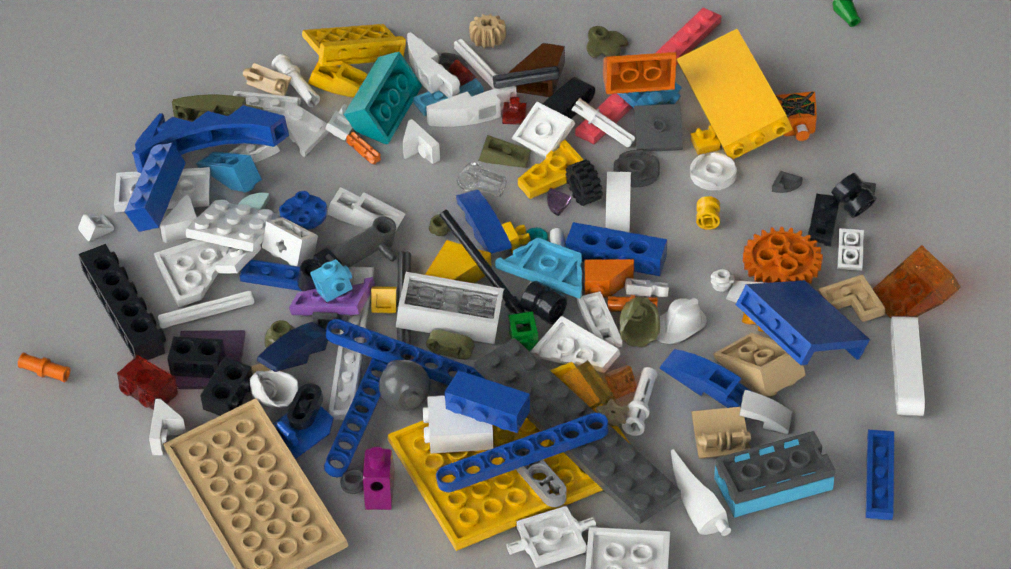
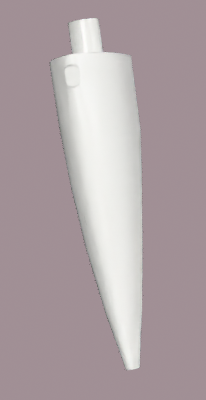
(699, 501)

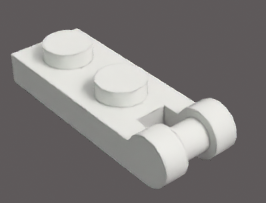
(599, 318)

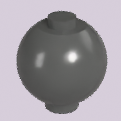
(404, 385)

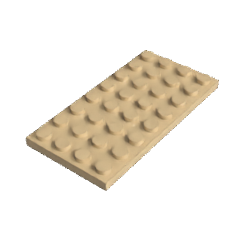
(254, 492)

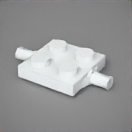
(551, 536)

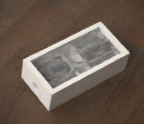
(449, 306)

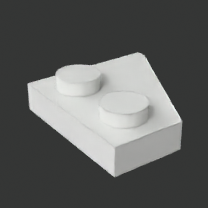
(304, 128)

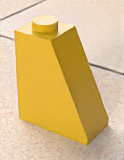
(456, 264)

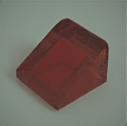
(461, 72)

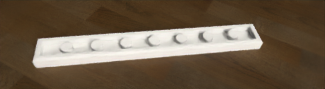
(349, 362)

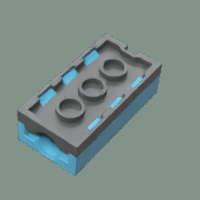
(774, 474)

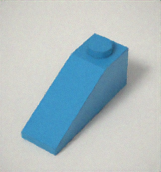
(232, 170)

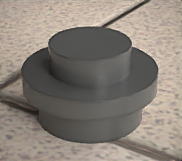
(352, 481)

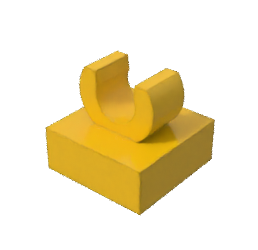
(705, 140)
(516, 235)
(383, 299)

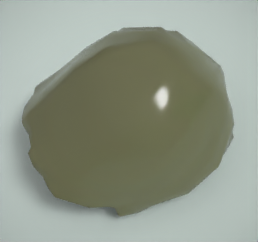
(639, 322)

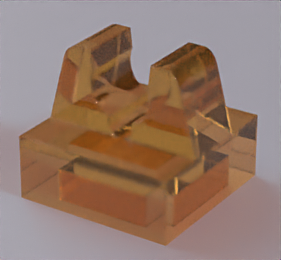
(621, 381)

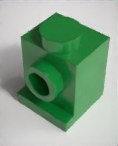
(524, 335)

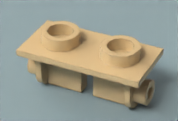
(267, 79)

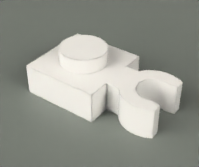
(339, 124)
(644, 288)

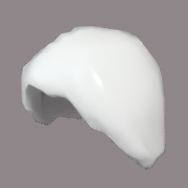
(273, 388)

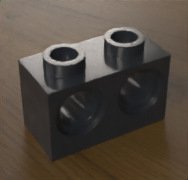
(195, 356)
(223, 386)

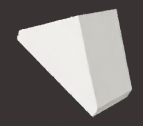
(176, 222)

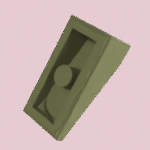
(503, 153)

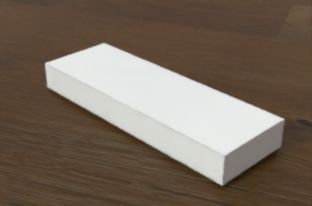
(270, 103)

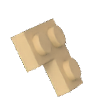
(856, 293)

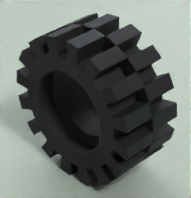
(584, 182)

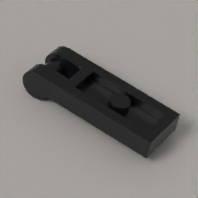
(823, 219)

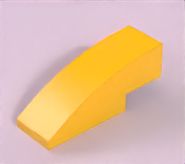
(337, 80)

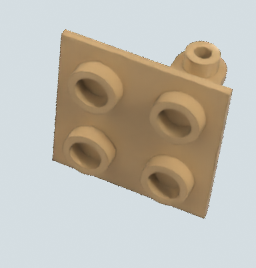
(720, 432)

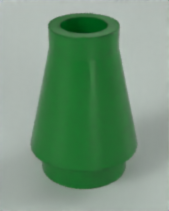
(847, 11)

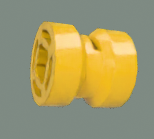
(708, 213)

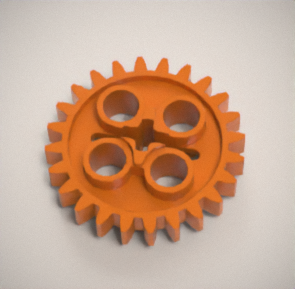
(782, 257)

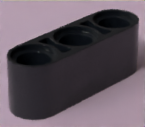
(568, 95)

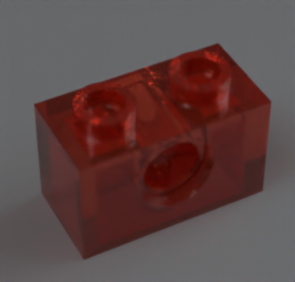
(146, 382)

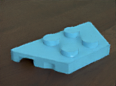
(548, 264)

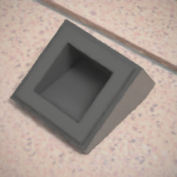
(324, 318)

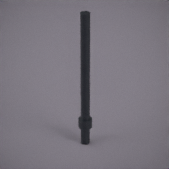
(512, 302)

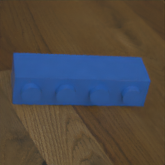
(155, 187)

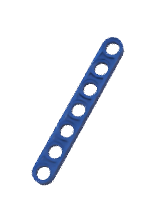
(397, 347)
(355, 417)
(514, 461)

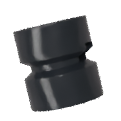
(848, 189)
(543, 302)

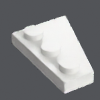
(571, 343)

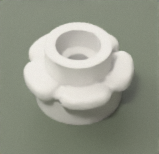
(722, 280)

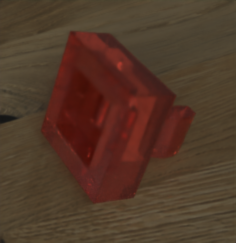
(514, 111)

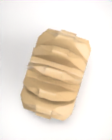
(487, 31)

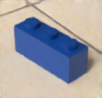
(487, 401)

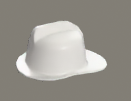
(681, 321)

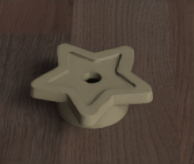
(618, 410)

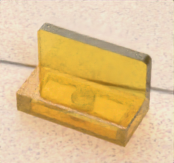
(588, 385)

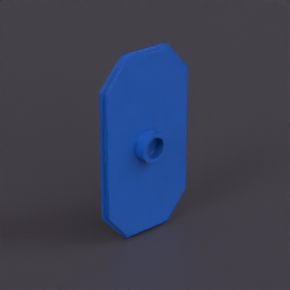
(302, 440)

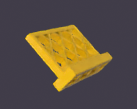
(353, 44)

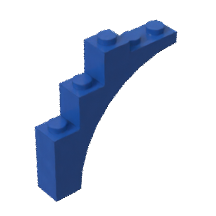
(214, 129)

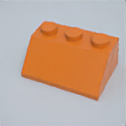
(639, 73)

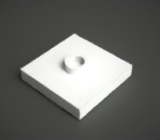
(543, 130)

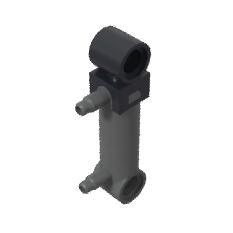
(375, 238)

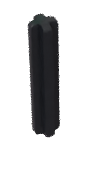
(526, 77)

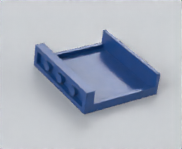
(800, 319)

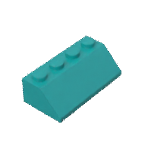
(383, 98)

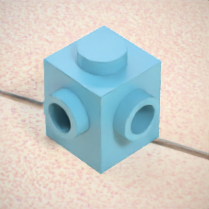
(332, 280)

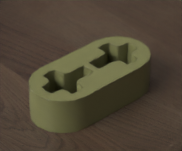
(450, 344)

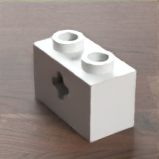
(289, 241)

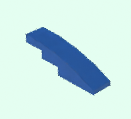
(484, 222)

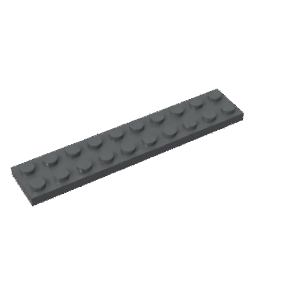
(607, 461)

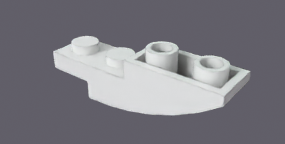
(428, 70)
(469, 110)

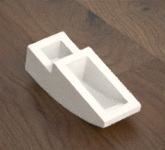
(618, 201)
(361, 210)

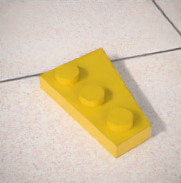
(550, 172)

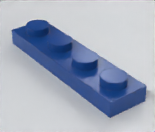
(880, 475)

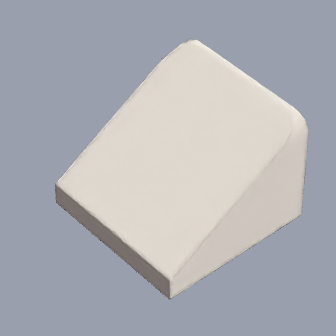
(94, 226)

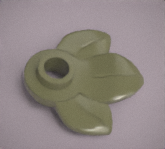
(604, 42)

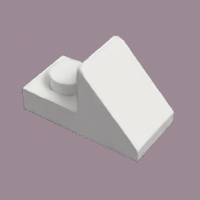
(418, 140)
(164, 423)

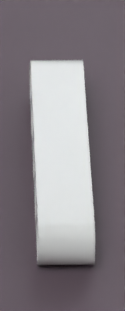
(907, 366)

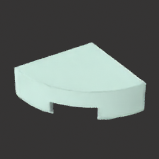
(256, 200)

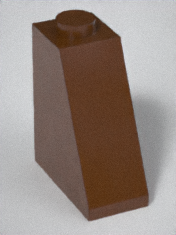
(543, 56)

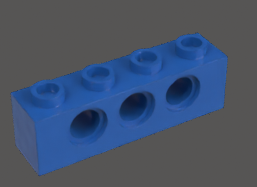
(606, 244)

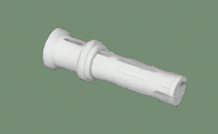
(283, 65)
(639, 406)

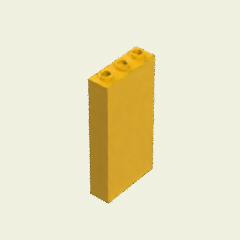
(734, 94)

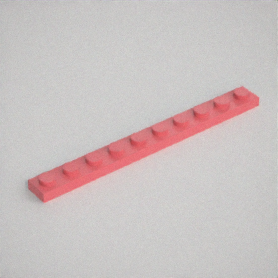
(682, 43)

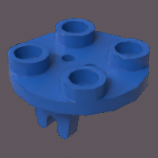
(304, 210)

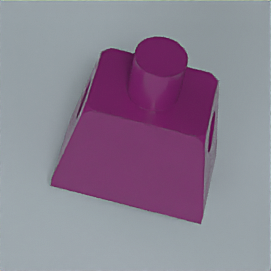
(378, 468)

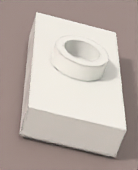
(235, 260)

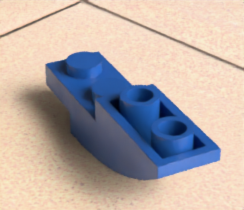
(705, 377)

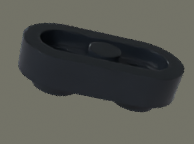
(302, 411)

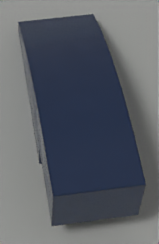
(294, 347)

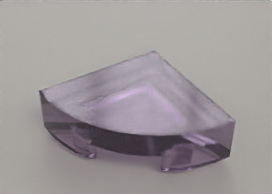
(557, 201)

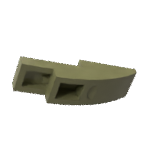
(192, 107)

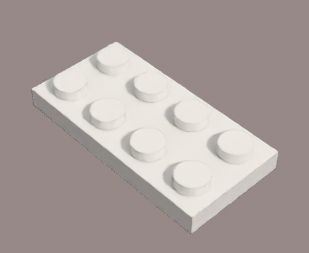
(192, 182)

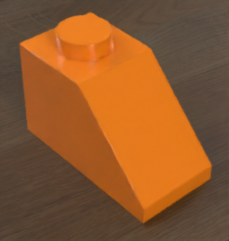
(607, 275)

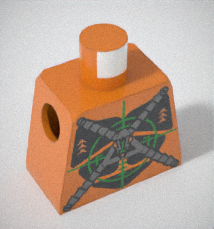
(800, 112)

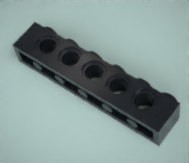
(122, 303)

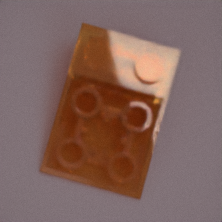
(916, 285)

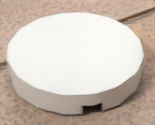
(713, 171)

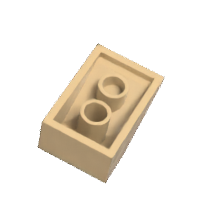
(760, 364)

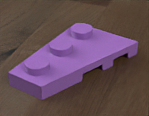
(346, 304)

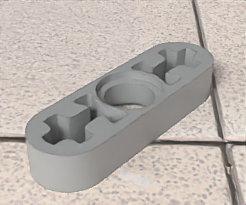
(541, 487)

